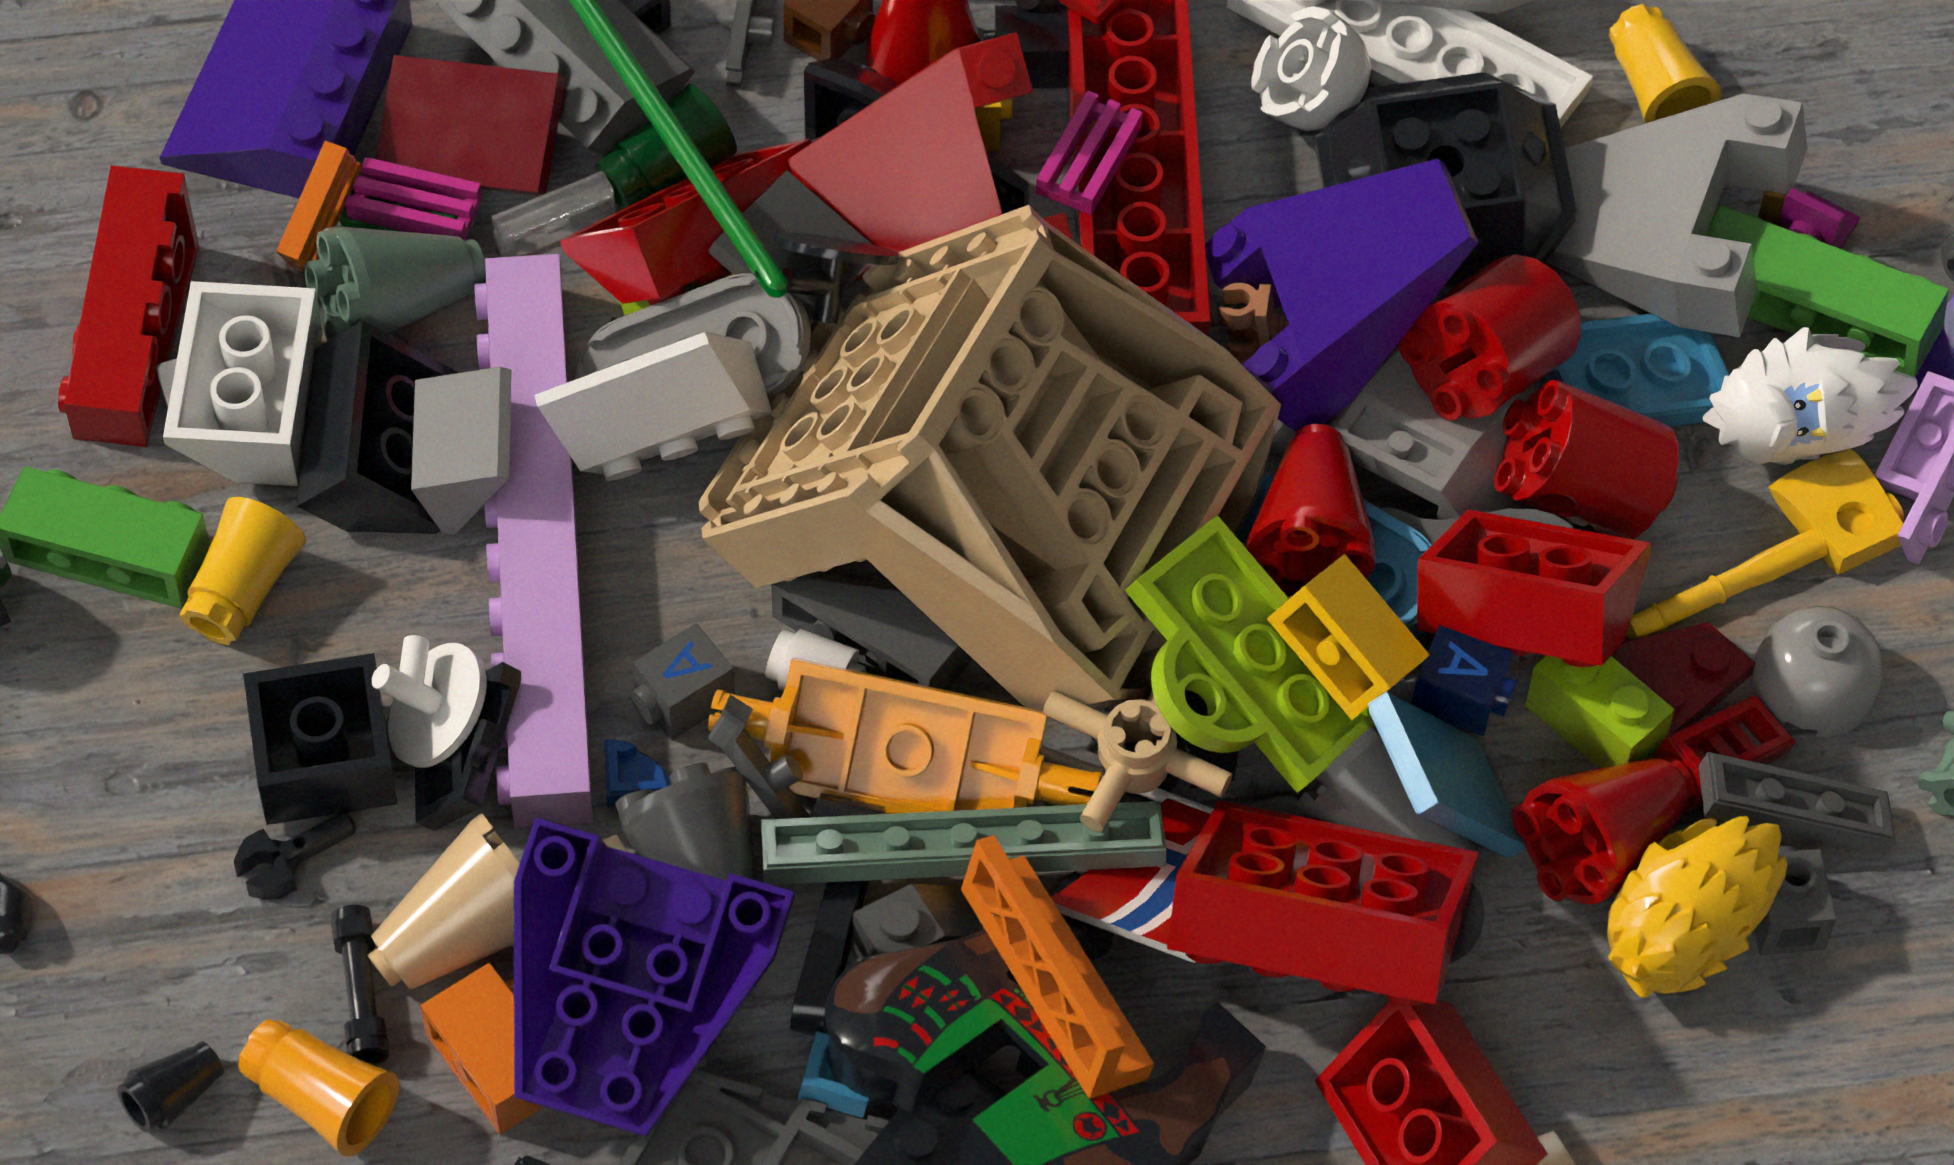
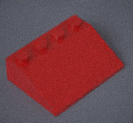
(1321, 902)

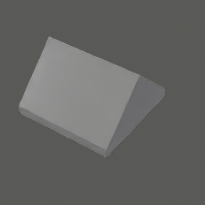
(460, 443)

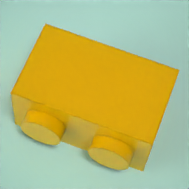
(1348, 636)

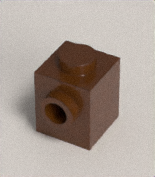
(827, 26)

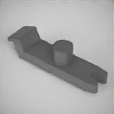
(745, 30)
(766, 779)

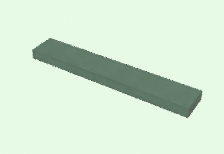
(944, 842)

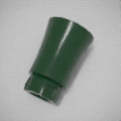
(644, 163)

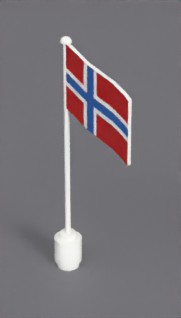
(1119, 900)

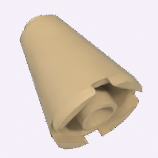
(452, 913)

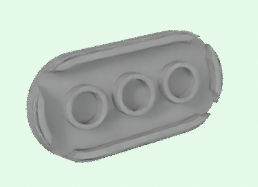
(725, 307)

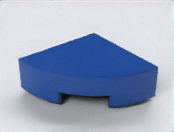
(630, 771)

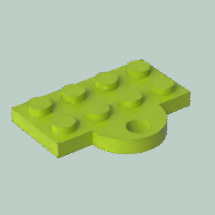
(1214, 614)

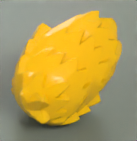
(1694, 903)

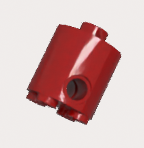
(1492, 337)
(1588, 460)

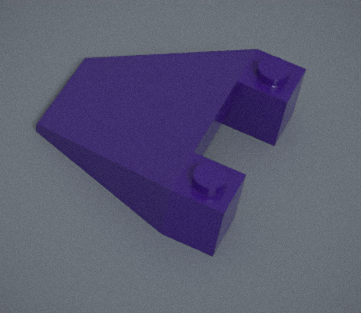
(1350, 275)

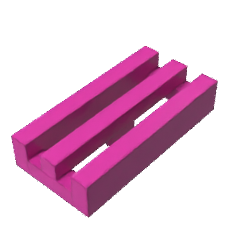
(1106, 116)
(417, 192)

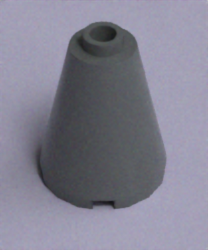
(1367, 794)

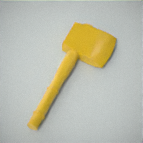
(1839, 518)

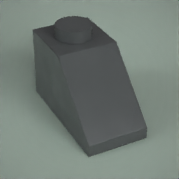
(913, 919)

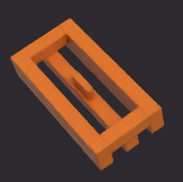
(319, 204)

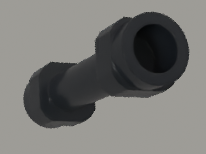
(352, 938)

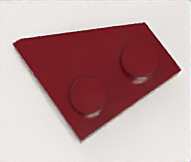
(1687, 669)

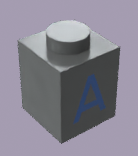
(680, 681)

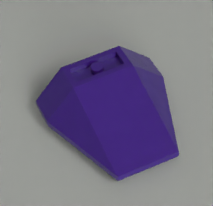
(627, 973)

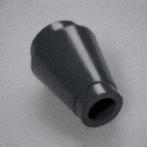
(168, 1086)

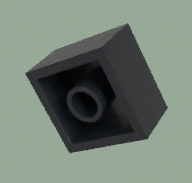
(319, 739)

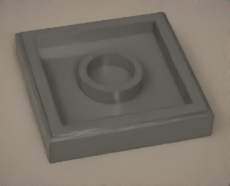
(791, 209)

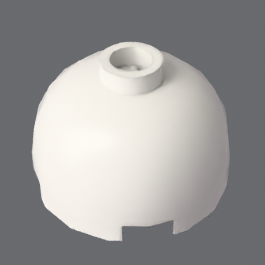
(1311, 70)

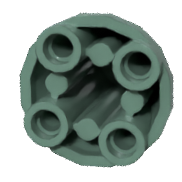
(390, 276)

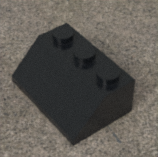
(362, 433)

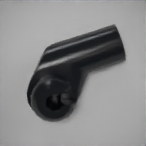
(14, 915)

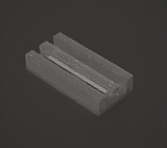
(545, 220)

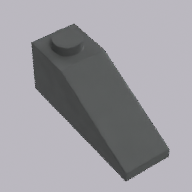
(881, 623)

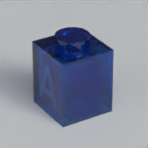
(1464, 681)

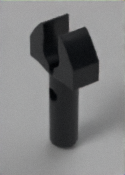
(287, 855)

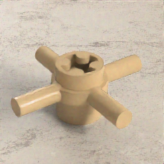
(1127, 770)

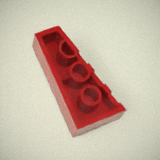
(130, 306)

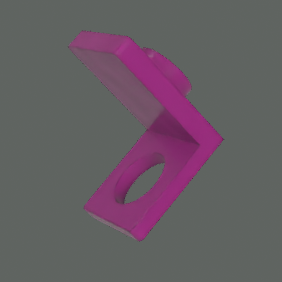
(1817, 218)

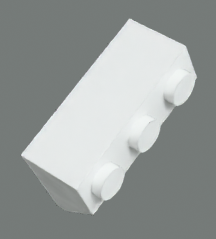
(245, 380)
(657, 404)

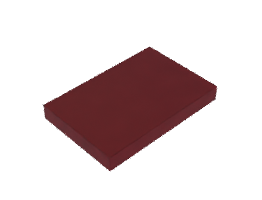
(472, 122)

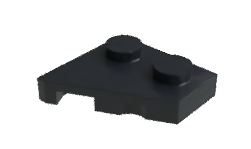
(461, 780)

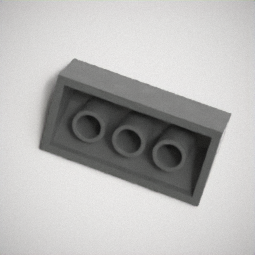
(555, 40)

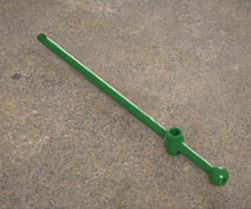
(682, 148)

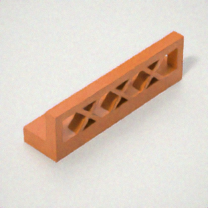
(1054, 971)

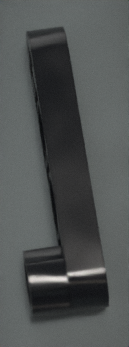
(832, 931)

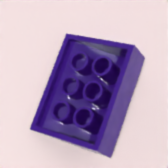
(283, 86)

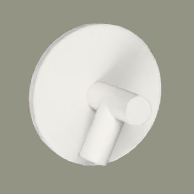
(433, 701)

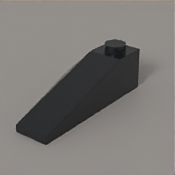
(841, 89)

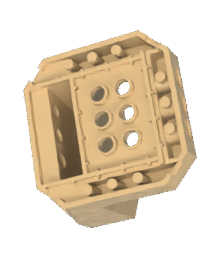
(1004, 451)

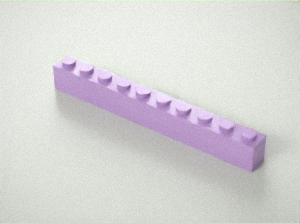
(536, 551)

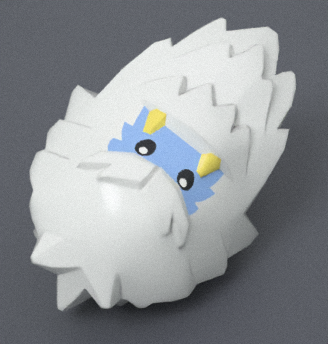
(1807, 399)

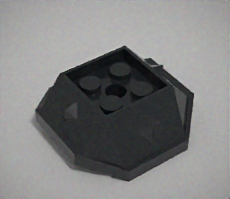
(1485, 130)

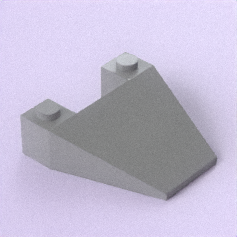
(1651, 199)

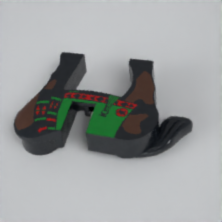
(935, 1011)

